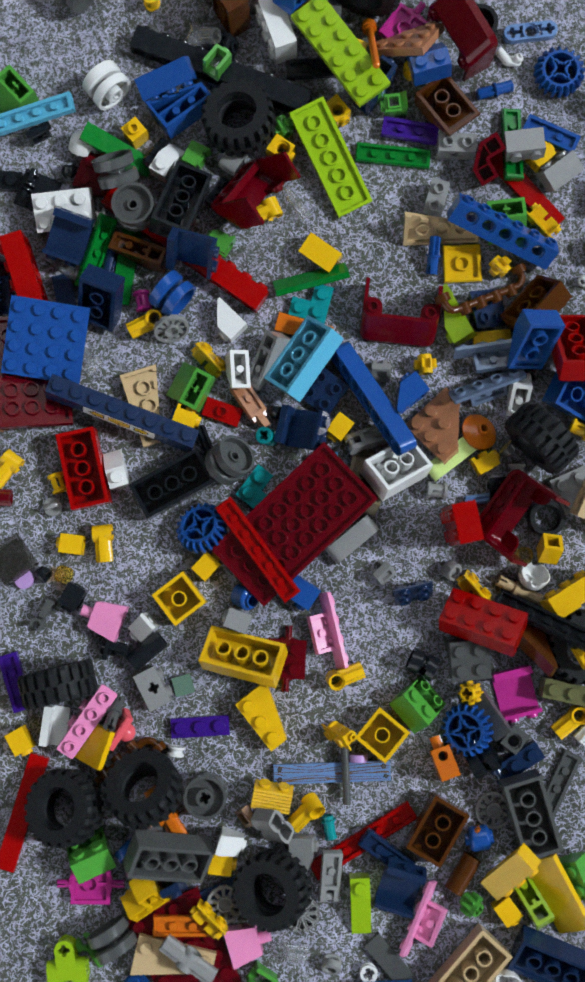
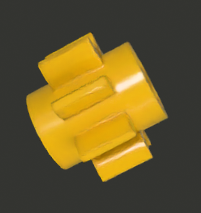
(499, 266)
(425, 364)
(465, 692)

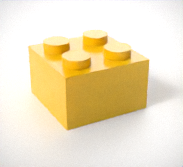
(179, 598)
(382, 735)

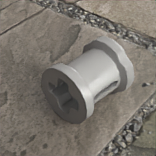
(441, 492)

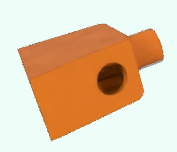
(445, 769)

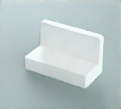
(54, 725)

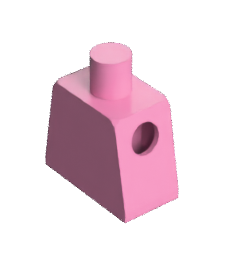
(105, 618)
(245, 943)

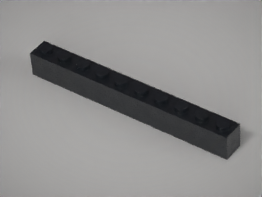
(165, 49)

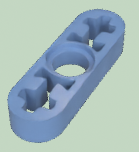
(515, 28)

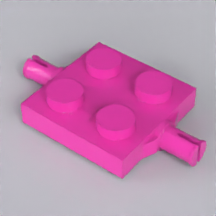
(402, 20)
(92, 892)

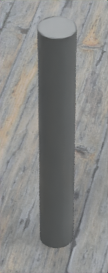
(345, 776)

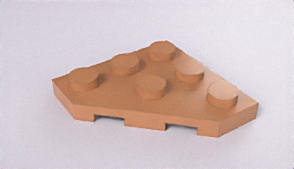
(411, 42)
(438, 426)

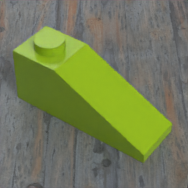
(457, 326)
(360, 902)
(534, 904)

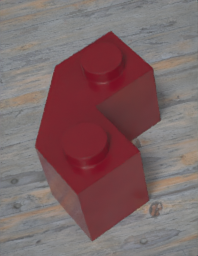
(482, 166)

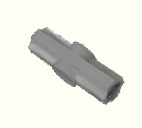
(188, 959)

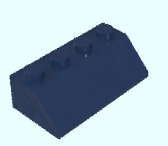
(546, 958)

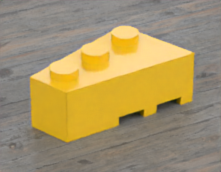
(566, 598)
(262, 714)

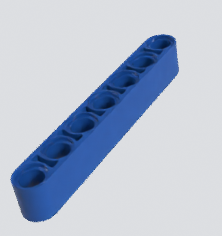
(373, 399)

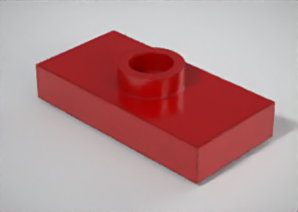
(222, 412)

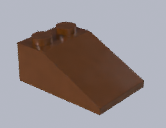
(445, 105)

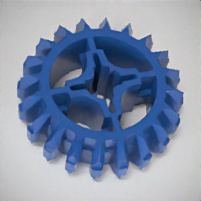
(553, 60)
(209, 532)
(452, 734)

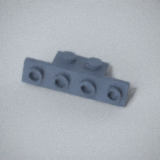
(486, 356)
(487, 388)

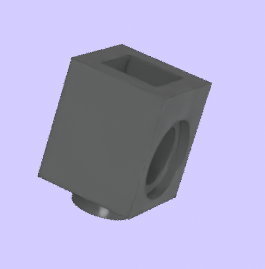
(521, 737)

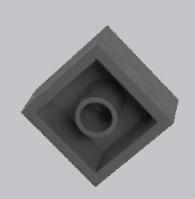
(468, 661)

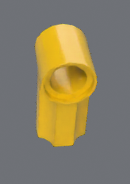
(269, 209)
(142, 324)
(9, 465)
(103, 540)
(347, 676)
(567, 722)
(310, 809)

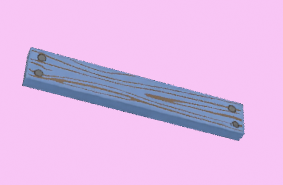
(330, 772)

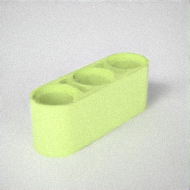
(439, 469)

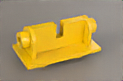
(537, 215)
(203, 352)
(471, 582)
(340, 734)
(204, 912)

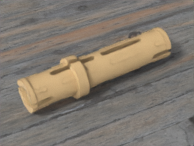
(517, 589)

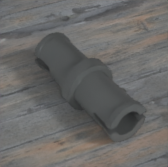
(114, 713)

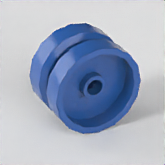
(172, 293)

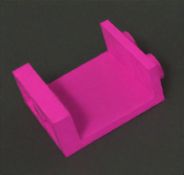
(516, 693)

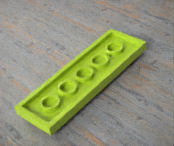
(340, 50)
(330, 157)

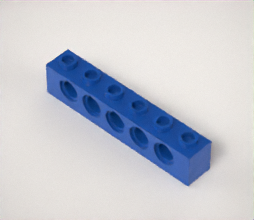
(492, 231)

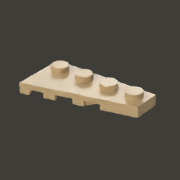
(420, 227)
(142, 391)
(151, 961)

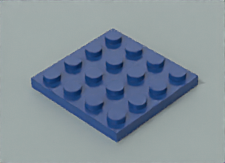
(45, 339)

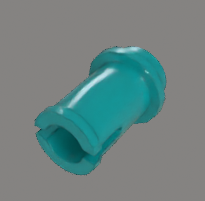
(329, 826)

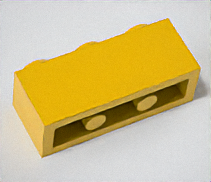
(511, 872)

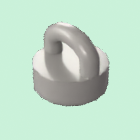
(53, 506)
(451, 570)
(331, 966)

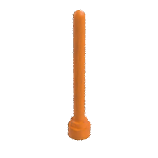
(369, 28)

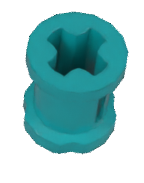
(266, 436)

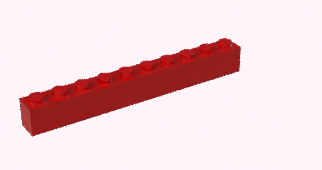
(227, 278)

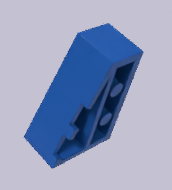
(178, 110)

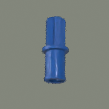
(495, 89)
(433, 255)

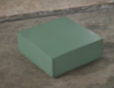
(183, 685)

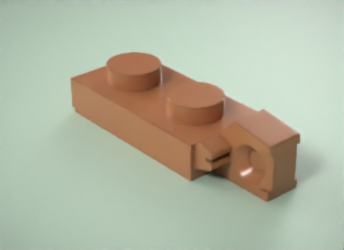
(251, 406)

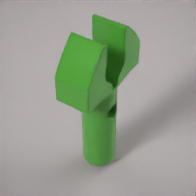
(84, 947)

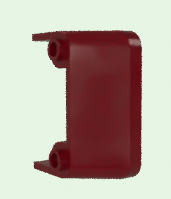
(468, 31)
(250, 186)
(397, 328)
(507, 509)

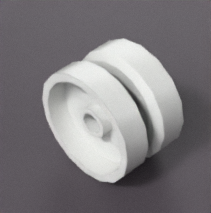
(106, 85)

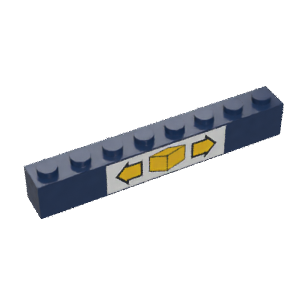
(121, 413)

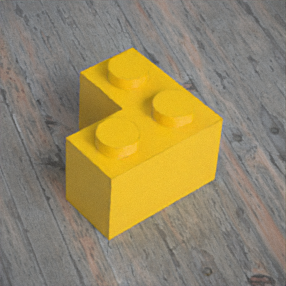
(142, 898)

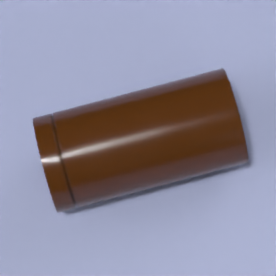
(462, 873)

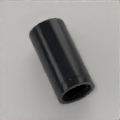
(146, 650)

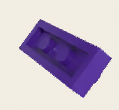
(409, 130)
(11, 670)
(200, 726)

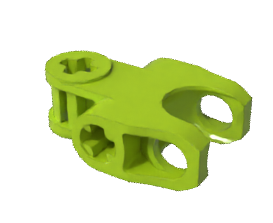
(67, 963)

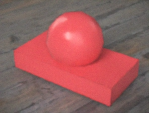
(124, 729)

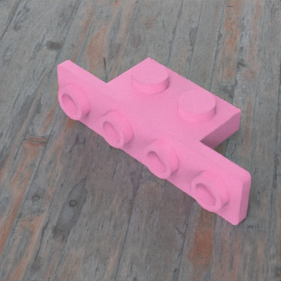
(326, 631)
(86, 720)
(426, 922)

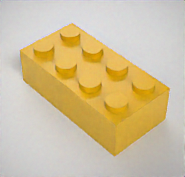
(243, 656)

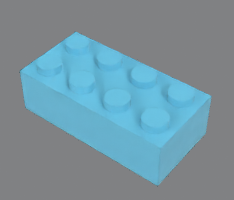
(304, 358)

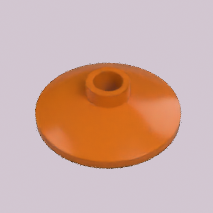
(478, 432)

